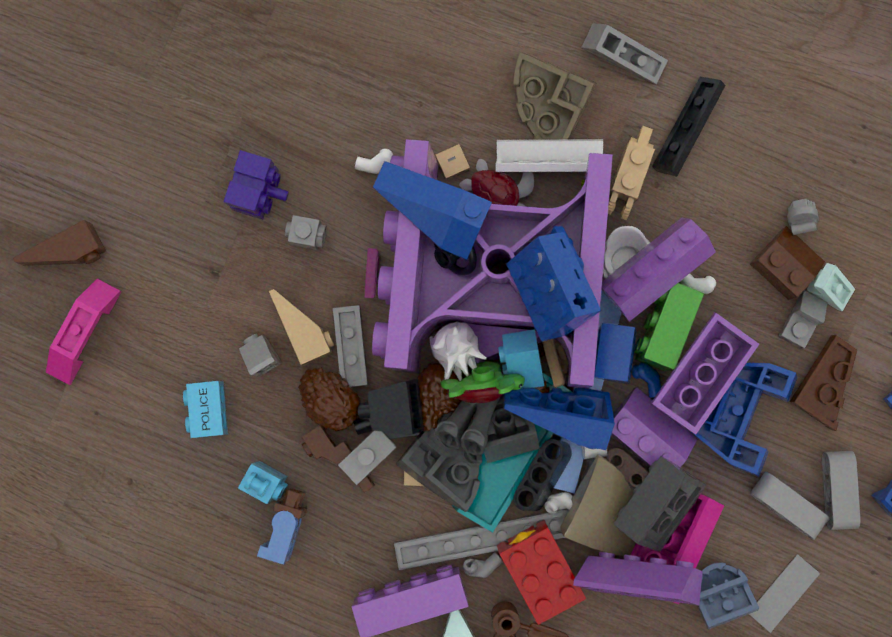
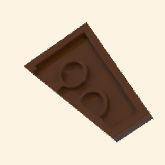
(825, 382)

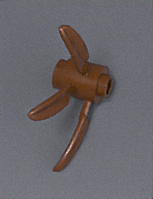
(507, 622)

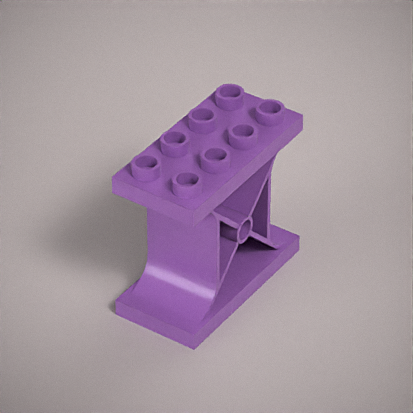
(430, 296)

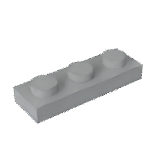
(350, 345)

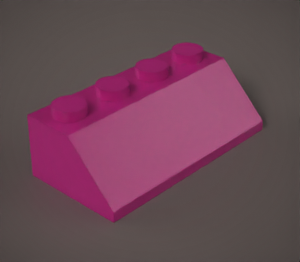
(689, 537)

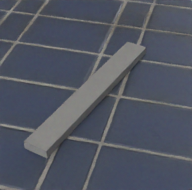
(469, 540)

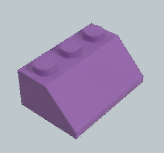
(650, 432)

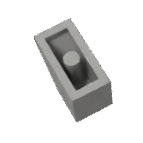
(259, 355)

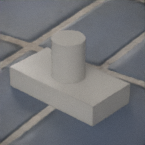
(367, 456)

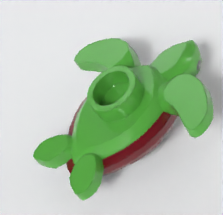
(484, 384)

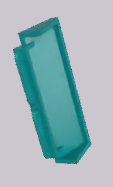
(501, 480)

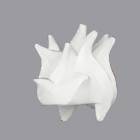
(455, 348)

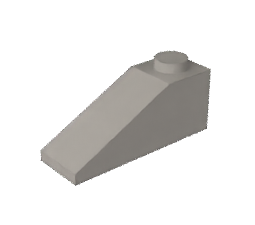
(624, 52)

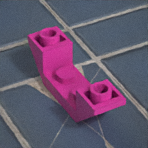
(77, 329)

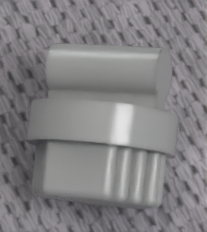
(802, 216)

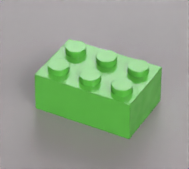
(668, 327)

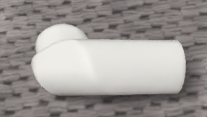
(375, 164)
(704, 285)

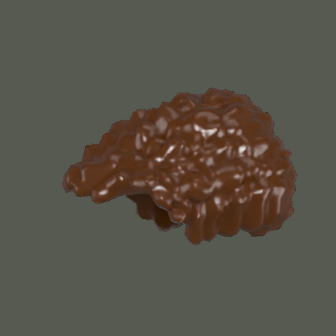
(434, 398)
(328, 399)

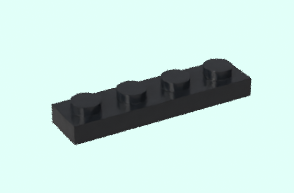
(688, 126)

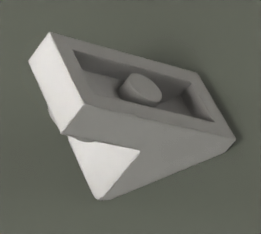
(803, 319)

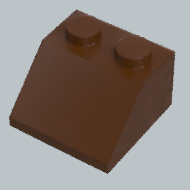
(788, 264)

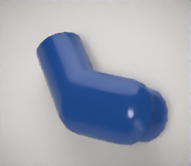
(649, 375)

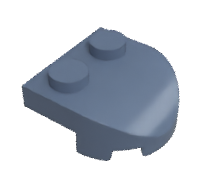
(724, 595)

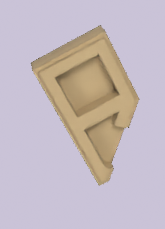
(556, 360)

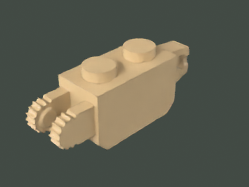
(631, 171)

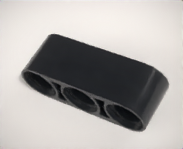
(531, 481)

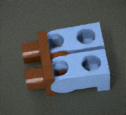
(285, 527)

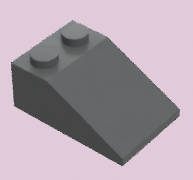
(509, 434)

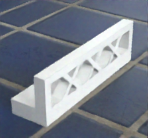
(546, 155)

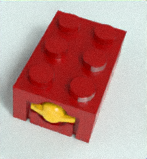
(540, 572)

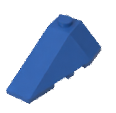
(436, 208)
(577, 416)

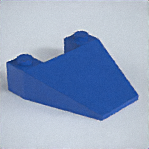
(731, 418)

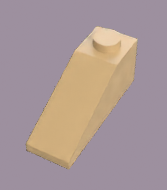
(305, 335)

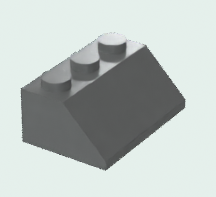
(659, 504)

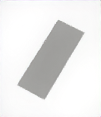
(784, 593)

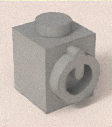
(306, 232)

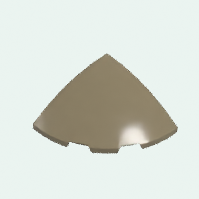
(550, 97)
(596, 510)

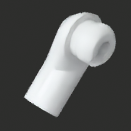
(558, 502)

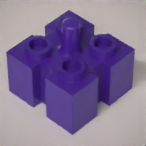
(253, 184)

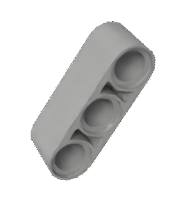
(841, 490)
(789, 505)

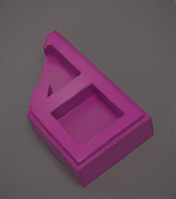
(371, 272)

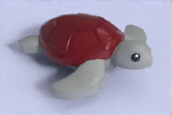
(498, 186)

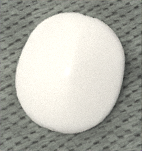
(621, 247)

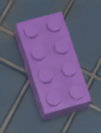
(410, 601)

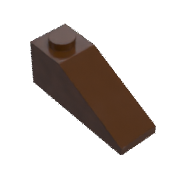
(72, 246)

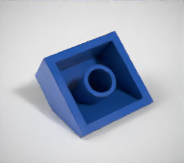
(615, 353)

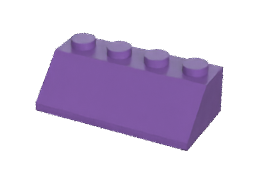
(658, 267)
(705, 373)
(641, 579)

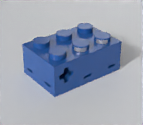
(553, 286)

